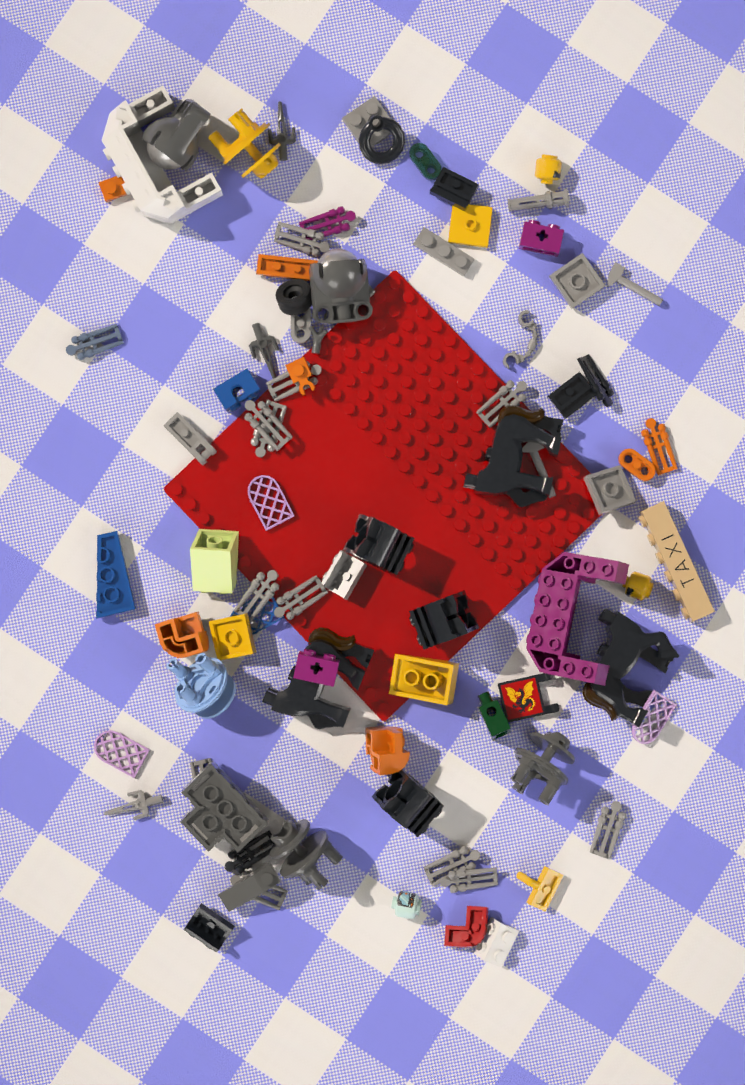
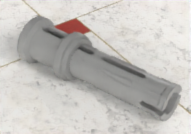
(513, 204)

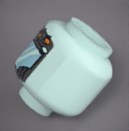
(406, 905)

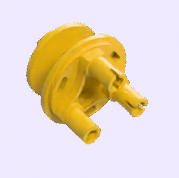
(248, 132)

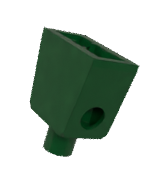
(497, 724)

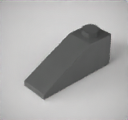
(250, 886)

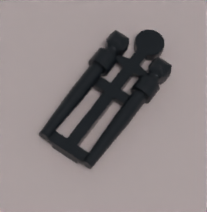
(602, 390)
(230, 866)

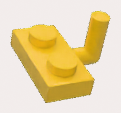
(543, 888)

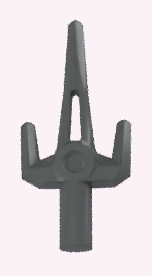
(282, 138)
(263, 343)

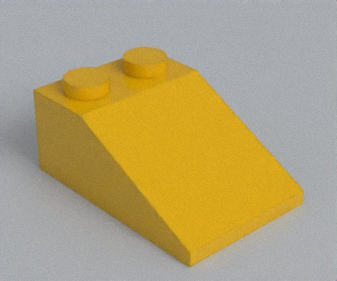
(424, 679)

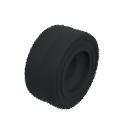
(290, 289)

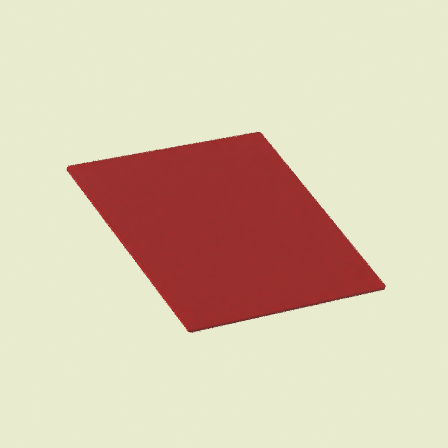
(390, 442)

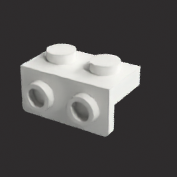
(496, 943)

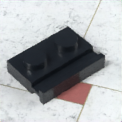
(454, 189)
(572, 395)

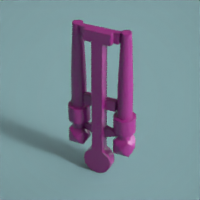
(350, 216)

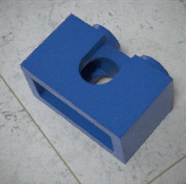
(225, 390)

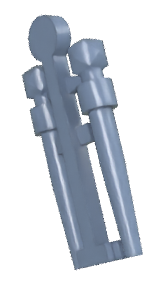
(71, 349)

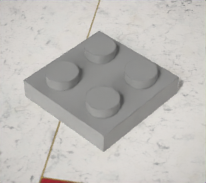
(359, 117)
(577, 281)
(609, 489)

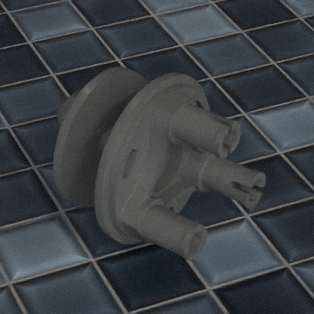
(538, 767)
(304, 856)

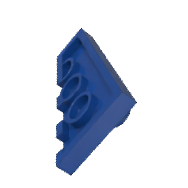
(113, 583)

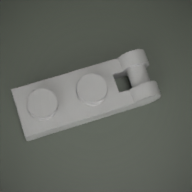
(189, 437)

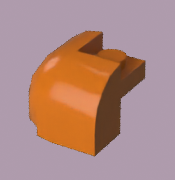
(183, 635)
(386, 749)

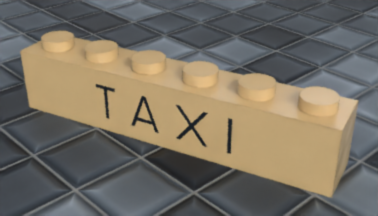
(676, 561)

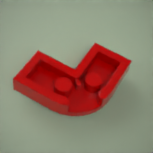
(472, 933)

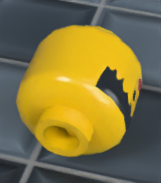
(548, 169)
(638, 586)

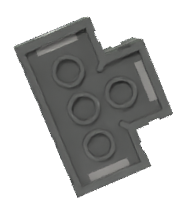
(220, 810)

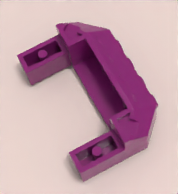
(555, 613)

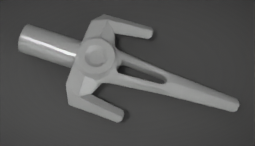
(141, 804)

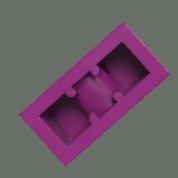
(552, 238)
(306, 672)

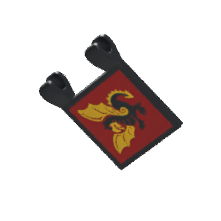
(523, 698)

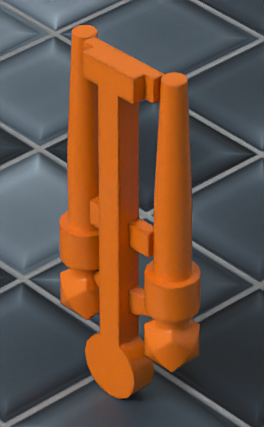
(651, 423)

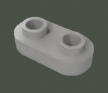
(301, 324)

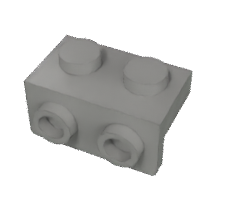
(343, 574)

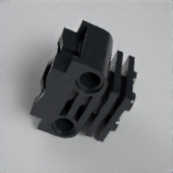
(379, 544)
(443, 620)
(408, 802)

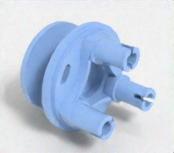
(203, 686)

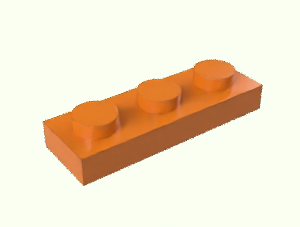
(283, 267)

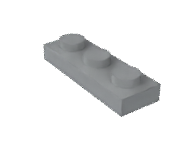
(443, 251)

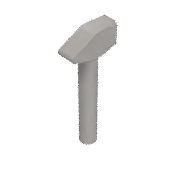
(615, 275)
(532, 448)

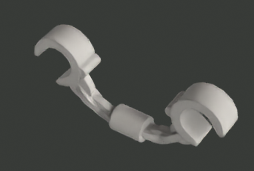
(531, 345)

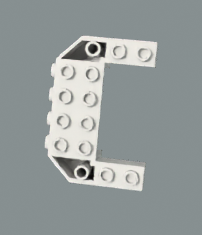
(142, 178)

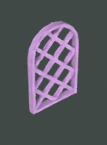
(266, 496)
(659, 726)
(121, 736)

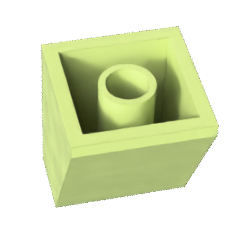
(214, 561)

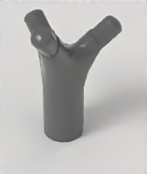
(317, 338)

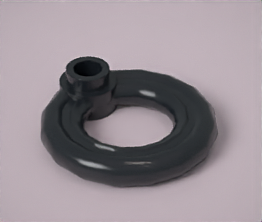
(368, 130)

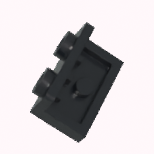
(209, 928)

